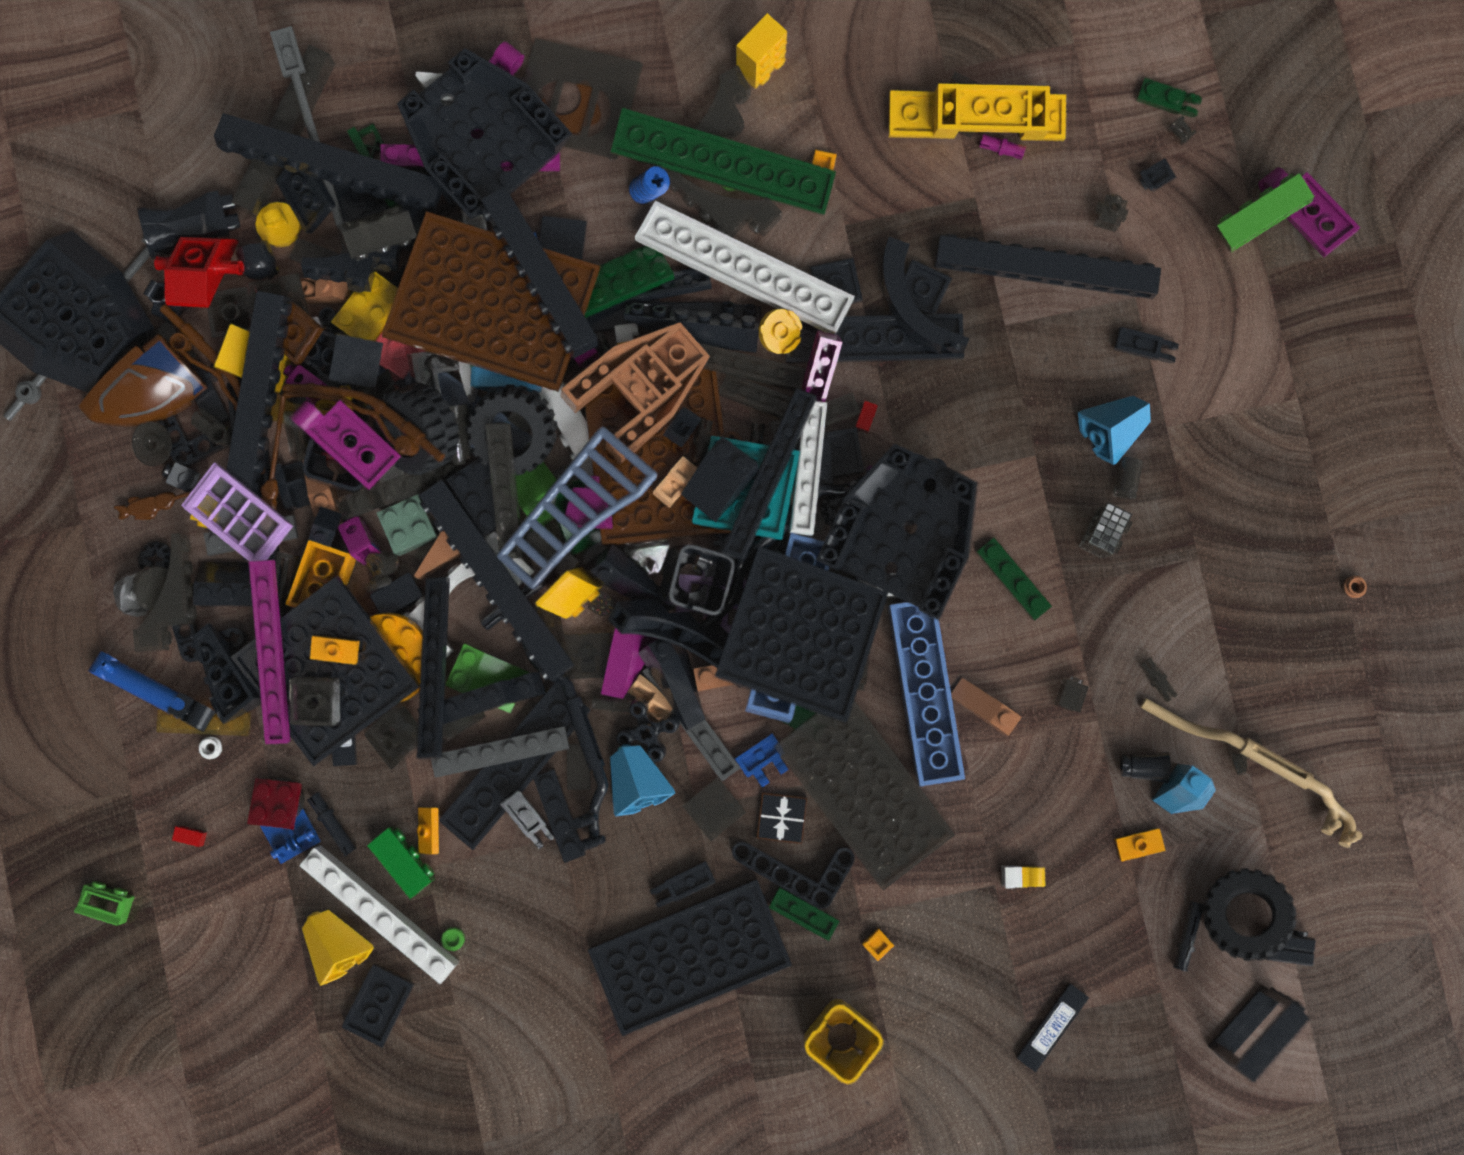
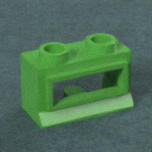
(117, 895)

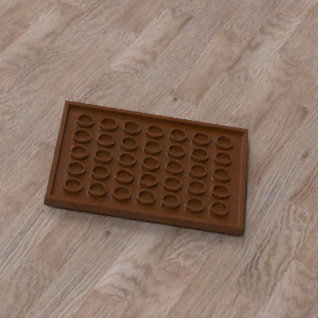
(474, 308)
(648, 516)

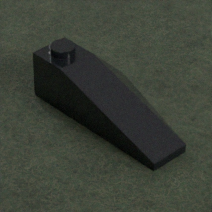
(674, 675)

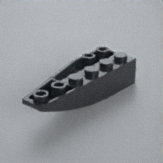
(710, 323)

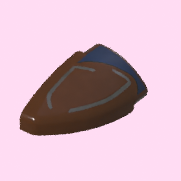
(144, 387)

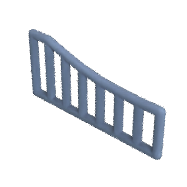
(595, 518)

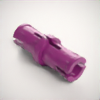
(1002, 146)

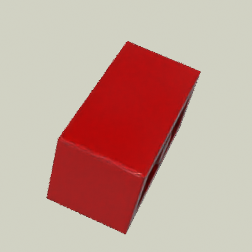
(866, 417)
(189, 836)

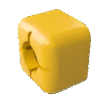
(845, 1064)

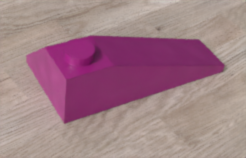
(624, 663)

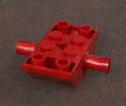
(197, 269)

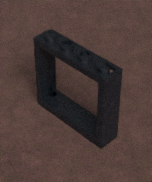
(1270, 1041)

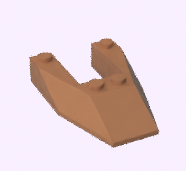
(650, 373)

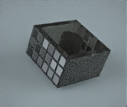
(1106, 530)

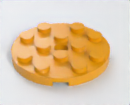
(405, 639)

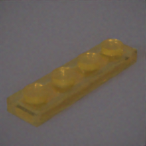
(240, 726)

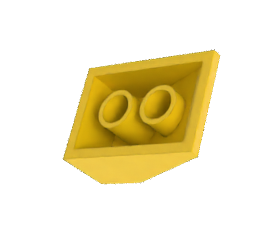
(570, 594)

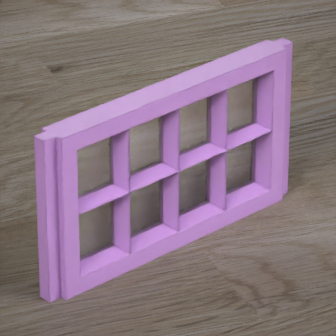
(237, 514)

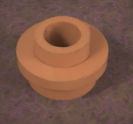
(1361, 587)

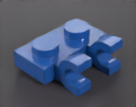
(758, 757)

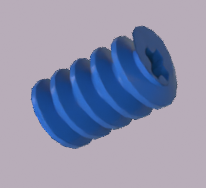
(649, 185)

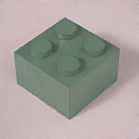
(407, 525)

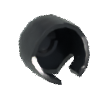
(258, 261)

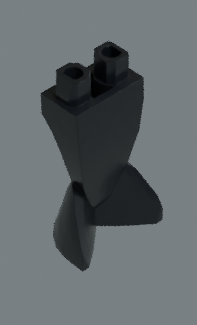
(197, 218)

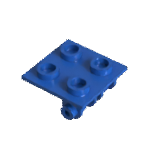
(289, 842)

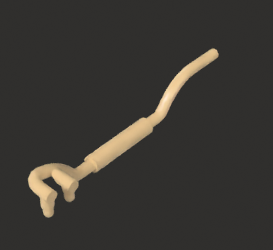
(1272, 762)

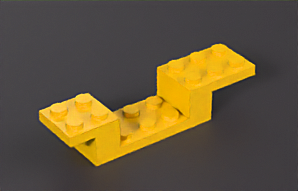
(978, 109)

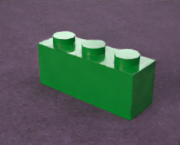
(402, 861)

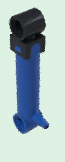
(152, 691)

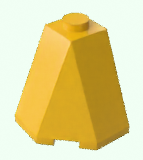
(333, 946)

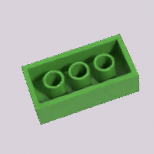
(1265, 212)

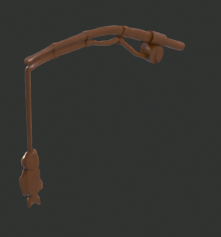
(404, 445)
(148, 507)

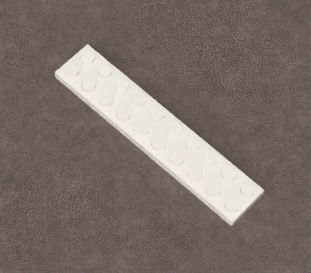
(744, 268)

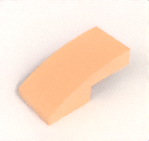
(674, 483)
(656, 700)

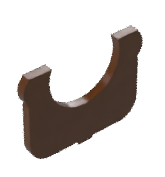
(575, 120)

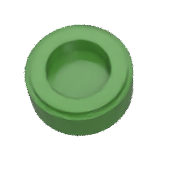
(453, 939)

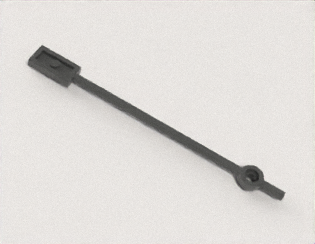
(292, 66)
(34, 385)

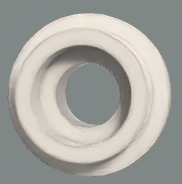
(203, 747)

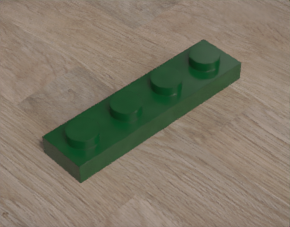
(1014, 579)

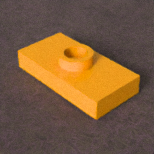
(334, 649)
(428, 830)
(1139, 844)

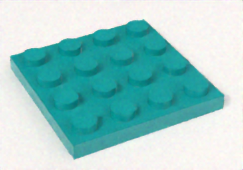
(776, 515)

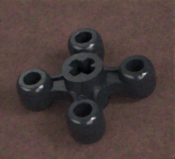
(654, 725)

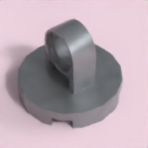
(123, 597)

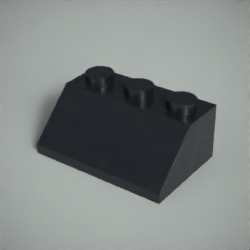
(223, 585)

